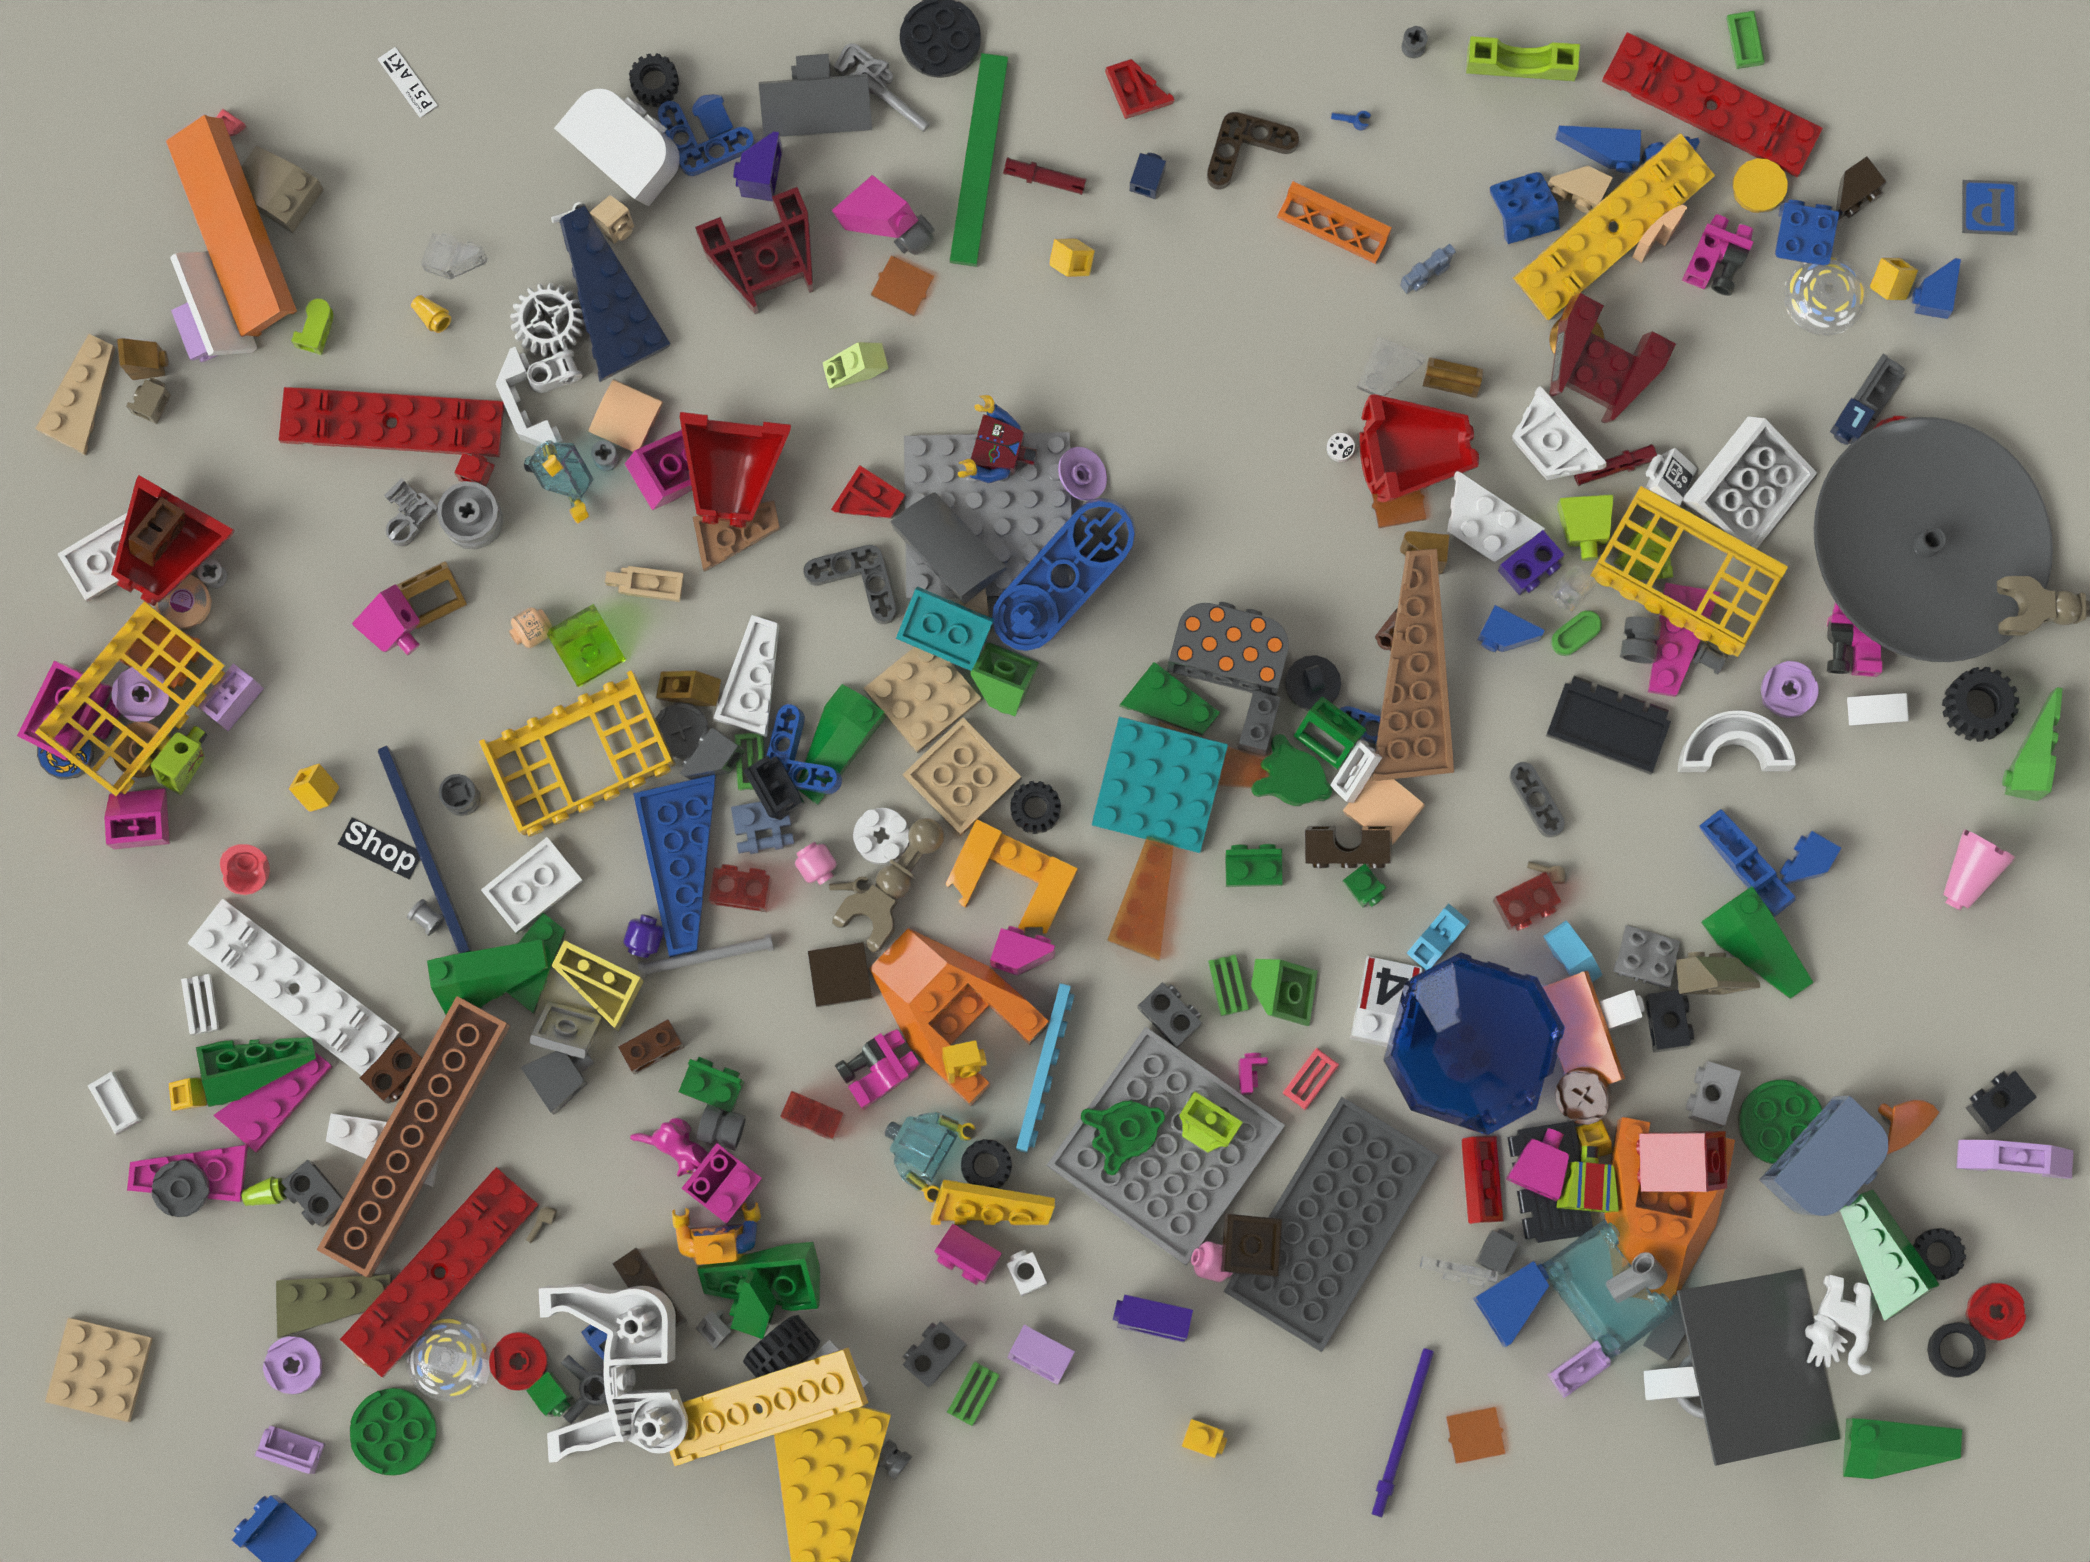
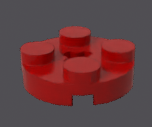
(2012, 1310)
(506, 1350)

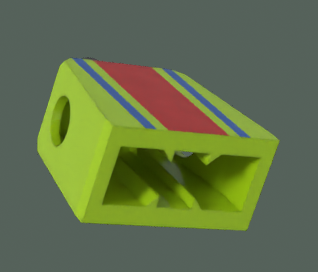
(1589, 1184)

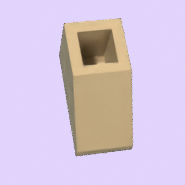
(1581, 187)
(613, 219)

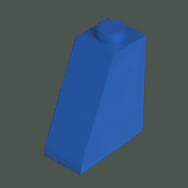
(1513, 1300)

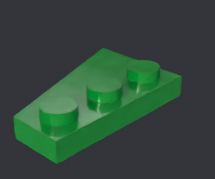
(1169, 700)
(553, 935)

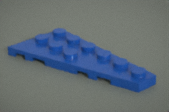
(676, 841)

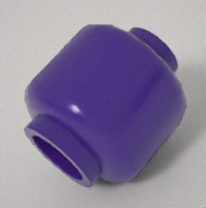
(643, 936)

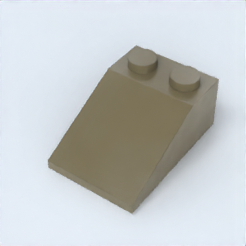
(280, 188)

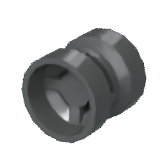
(893, 1459)

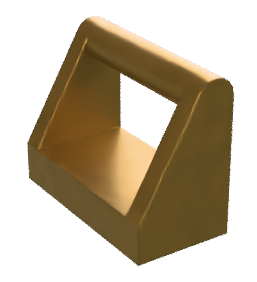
(1453, 377)
(1422, 540)
(428, 580)

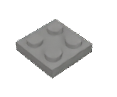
(565, 1029)

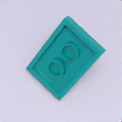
(944, 628)

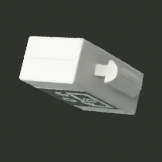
(1670, 476)

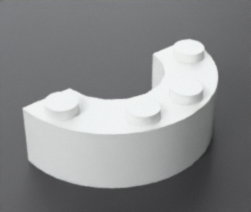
(1740, 729)

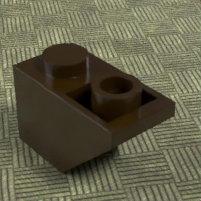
(1857, 186)

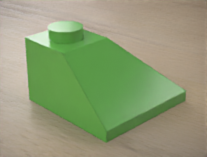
(1003, 678)
(1285, 989)

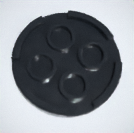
(940, 37)

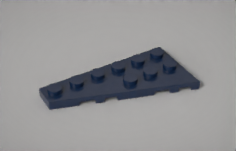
(611, 306)

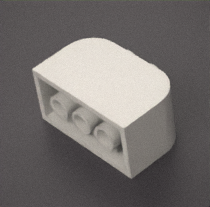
(622, 142)

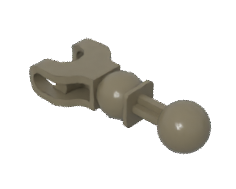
(2039, 606)
(891, 884)

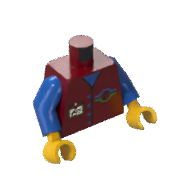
(997, 446)

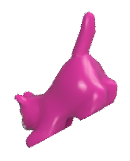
(674, 1140)

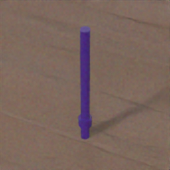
(1385, 1486)

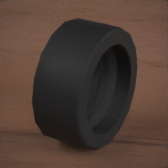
(1977, 1343)

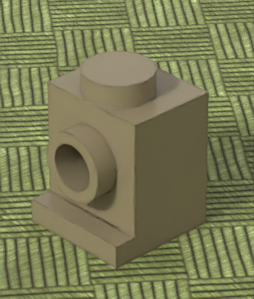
(149, 400)

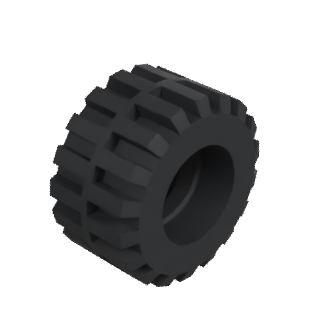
(1999, 692)
(782, 1347)

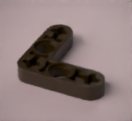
(1245, 135)

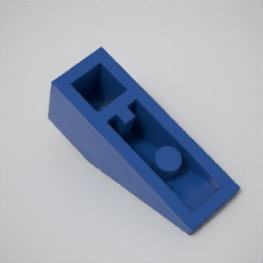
(1607, 146)

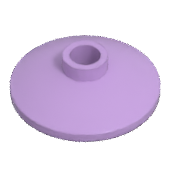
(1090, 470)

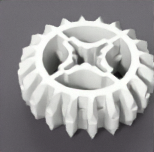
(538, 325)

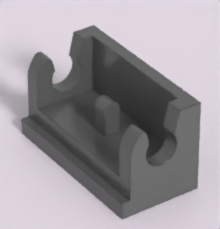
(1880, 385)

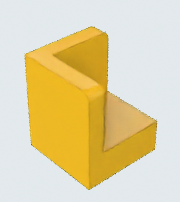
(1071, 257)
(1893, 278)
(314, 787)

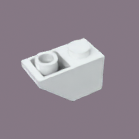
(1622, 1010)

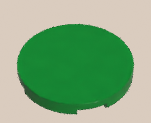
(1775, 1117)
(392, 1431)

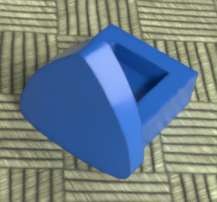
(712, 115)

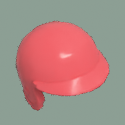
(244, 869)

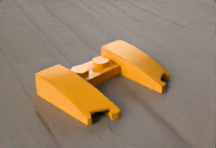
(1050, 873)

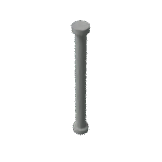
(705, 956)

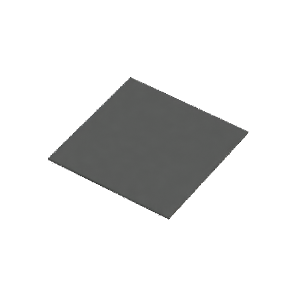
(1754, 1366)

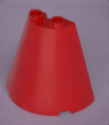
(1412, 446)
(730, 465)
(186, 553)

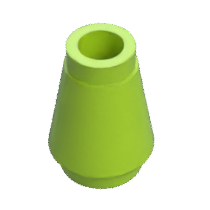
(264, 1193)

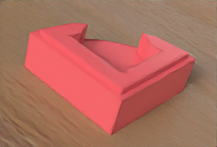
(232, 124)

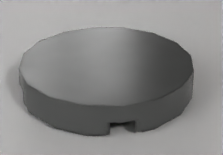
(180, 1188)

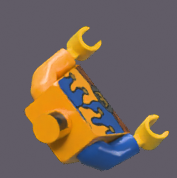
(717, 1243)

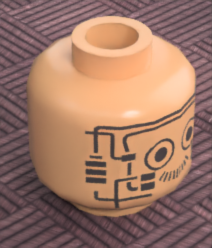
(530, 627)

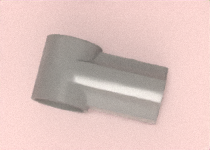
(1643, 1273)

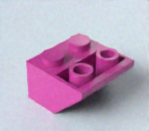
(137, 819)
(1019, 953)
(721, 1183)
(968, 1254)

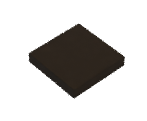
(839, 974)
(1251, 1245)

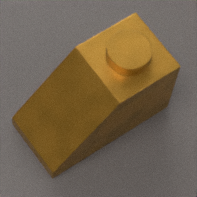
(141, 358)
(688, 687)

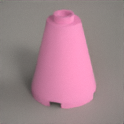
(1974, 869)

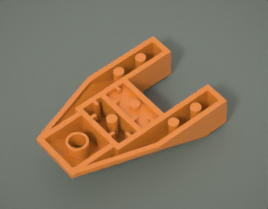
(938, 997)
(1660, 1223)

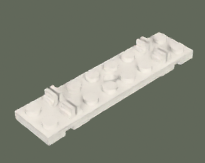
(271, 968)

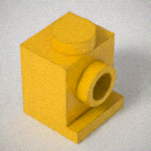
(963, 1060)

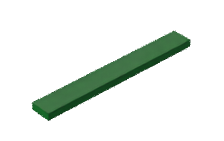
(978, 160)

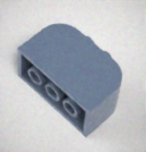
(1829, 1160)

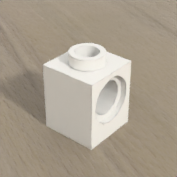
(1029, 1285)

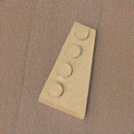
(75, 403)

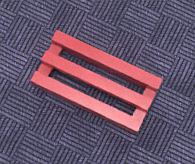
(1296, 1098)

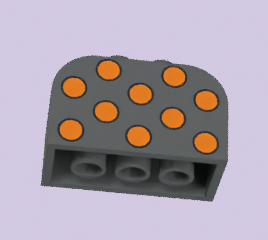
(1229, 648)

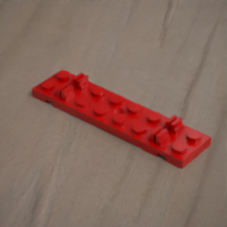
(1686, 89)
(362, 418)
(416, 1294)

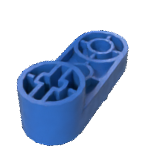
(1026, 596)

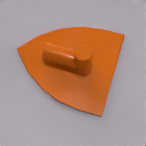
(1907, 1121)

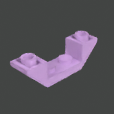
(2015, 1157)

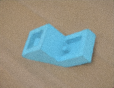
(1438, 937)
(1571, 951)

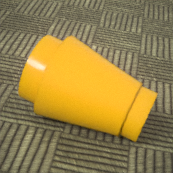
(433, 315)

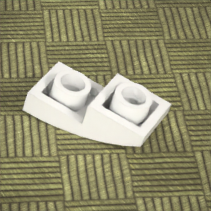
(1878, 709)
(1670, 1383)

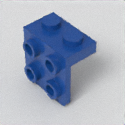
(1526, 207)
(1806, 232)
(274, 1531)

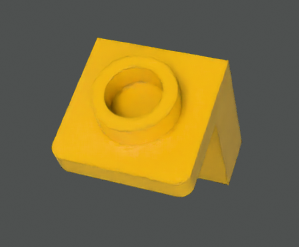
(1204, 1439)

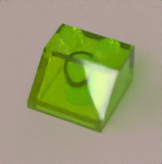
(585, 645)

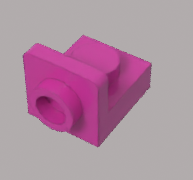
(1247, 1078)

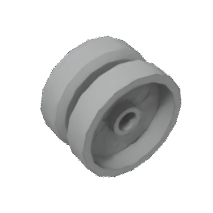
(477, 529)

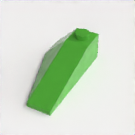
(2034, 766)

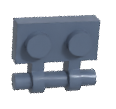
(1437, 263)
(754, 818)

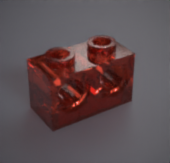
(738, 895)
(1524, 896)
(812, 1116)

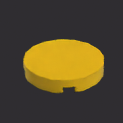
(1759, 185)

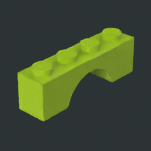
(1548, 62)

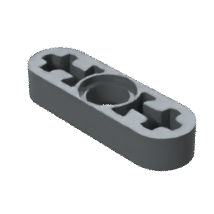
(1553, 814)

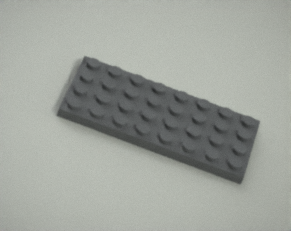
(1335, 1222)

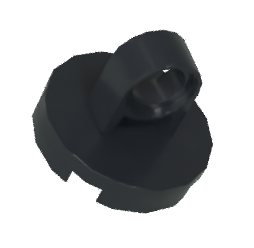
(1310, 680)

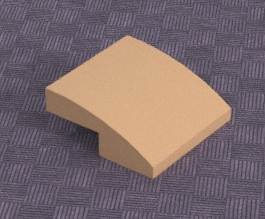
(1660, 231)
(625, 416)
(1384, 805)

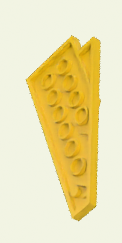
(827, 1481)

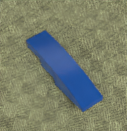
(1747, 862)

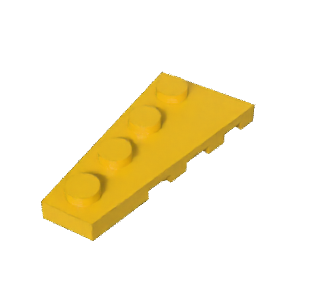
(972, 1202)

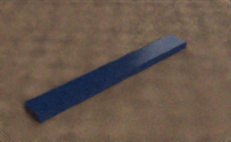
(424, 850)

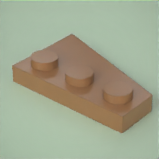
(723, 541)

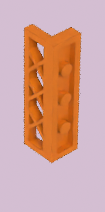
(1339, 213)

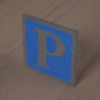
(1989, 207)

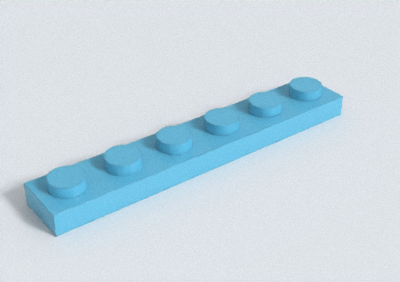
(1042, 1080)

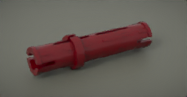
(1045, 176)
(1619, 463)

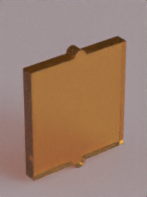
(902, 285)
(1399, 511)
(1475, 1435)

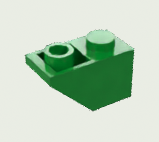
(755, 1305)
(550, 1395)

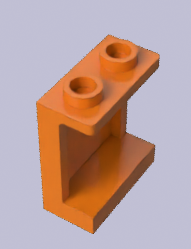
(176, 648)

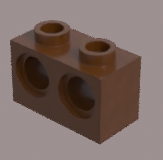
(157, 532)
(651, 1047)
(389, 1065)

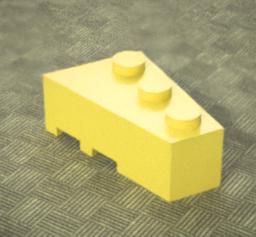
(601, 983)

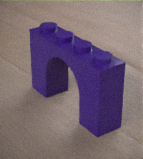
(1153, 1318)

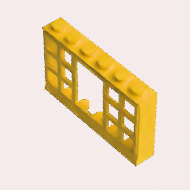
(1676, 612)
(96, 673)
(560, 718)

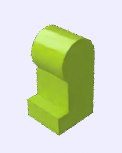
(316, 327)

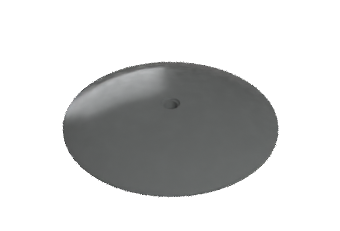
(1938, 484)

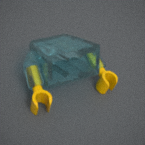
(562, 471)
(923, 1146)

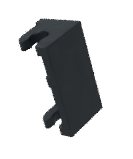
(774, 787)

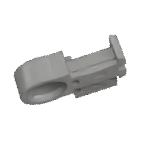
(415, 511)

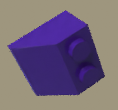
(759, 168)

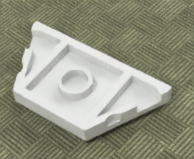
(1554, 441)
(1487, 521)

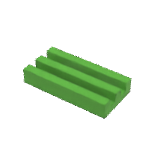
(748, 736)
(1223, 962)
(984, 1372)

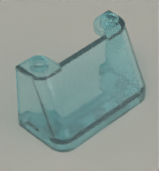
(1580, 1279)

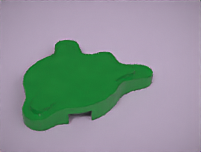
(1293, 775)
(1125, 1131)

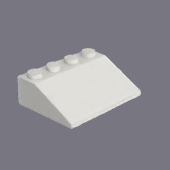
(1750, 483)

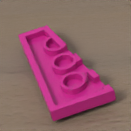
(1676, 644)
(266, 1109)
(222, 1166)

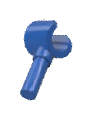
(1353, 119)

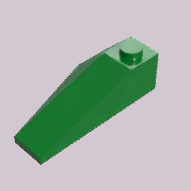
(841, 734)
(1753, 936)
(485, 973)
(238, 1070)
(788, 1271)
(1889, 1448)

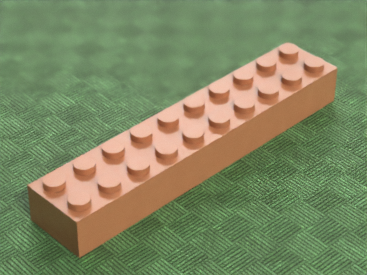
(413, 1137)

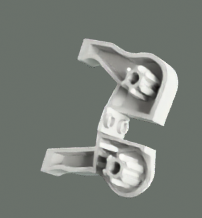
(639, 1332)

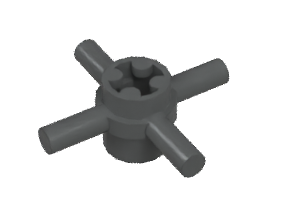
(584, 1388)

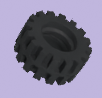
(649, 64)
(991, 1147)
(1955, 1248)

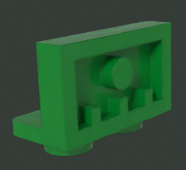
(1253, 866)
(711, 1085)

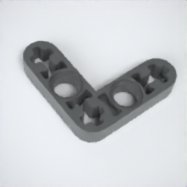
(867, 571)

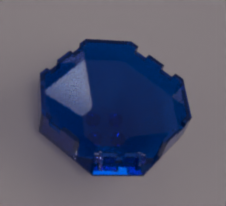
(1473, 1043)

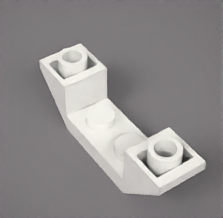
(512, 373)

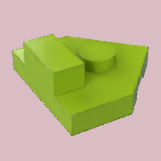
(1651, 550)

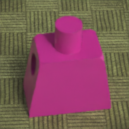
(389, 621)
(1541, 1166)

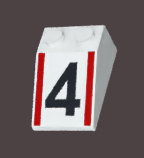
(1379, 999)

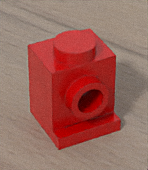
(474, 469)

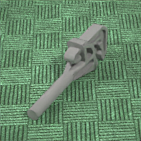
(878, 76)

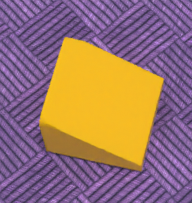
(187, 1094)
(1595, 1135)

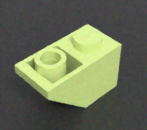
(855, 364)

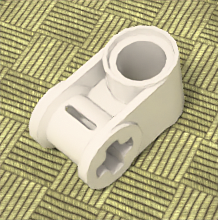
(555, 370)

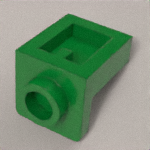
(1365, 886)

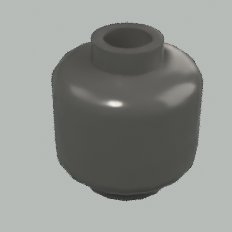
(916, 237)

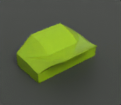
(1207, 1123)

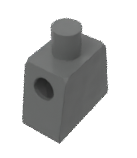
(557, 1078)

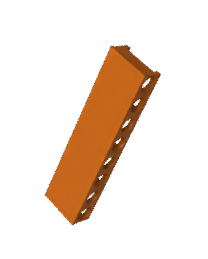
(231, 225)

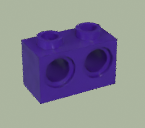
(1527, 559)

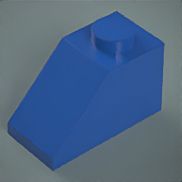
(1937, 292)
(1507, 631)

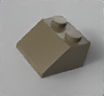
(1713, 975)

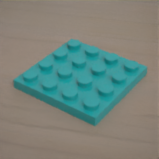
(1159, 784)

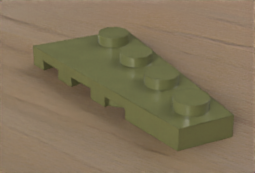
(318, 1301)

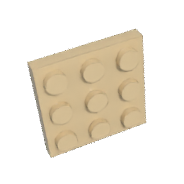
(922, 696)
(961, 776)
(99, 1370)

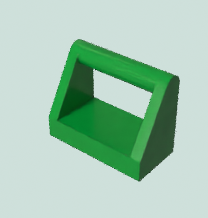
(1335, 724)

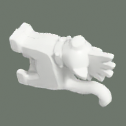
(1847, 1315)

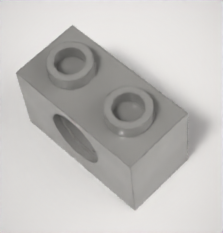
(1725, 1082)

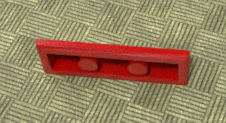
(1482, 1179)

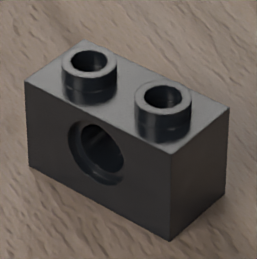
(1664, 1037)
(2016, 1095)

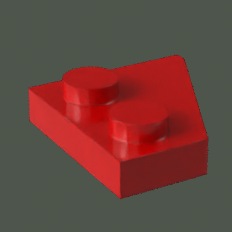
(1135, 89)
(868, 496)

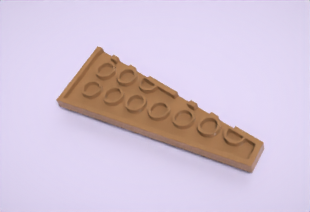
(1415, 707)

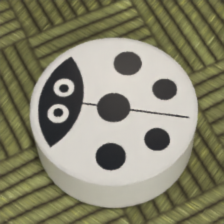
(1340, 447)

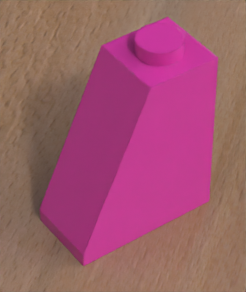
(875, 210)

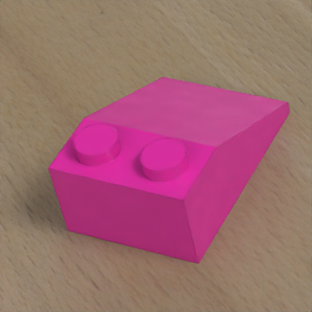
(661, 470)
(54, 688)

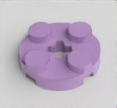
(1802, 680)
(129, 705)
(277, 1359)

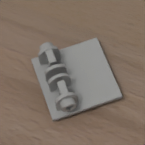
(1647, 957)

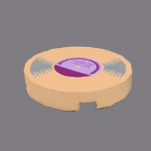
(186, 603)

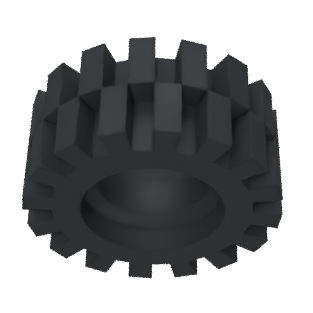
(1029, 791)

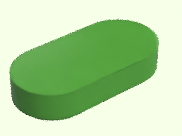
(1576, 633)

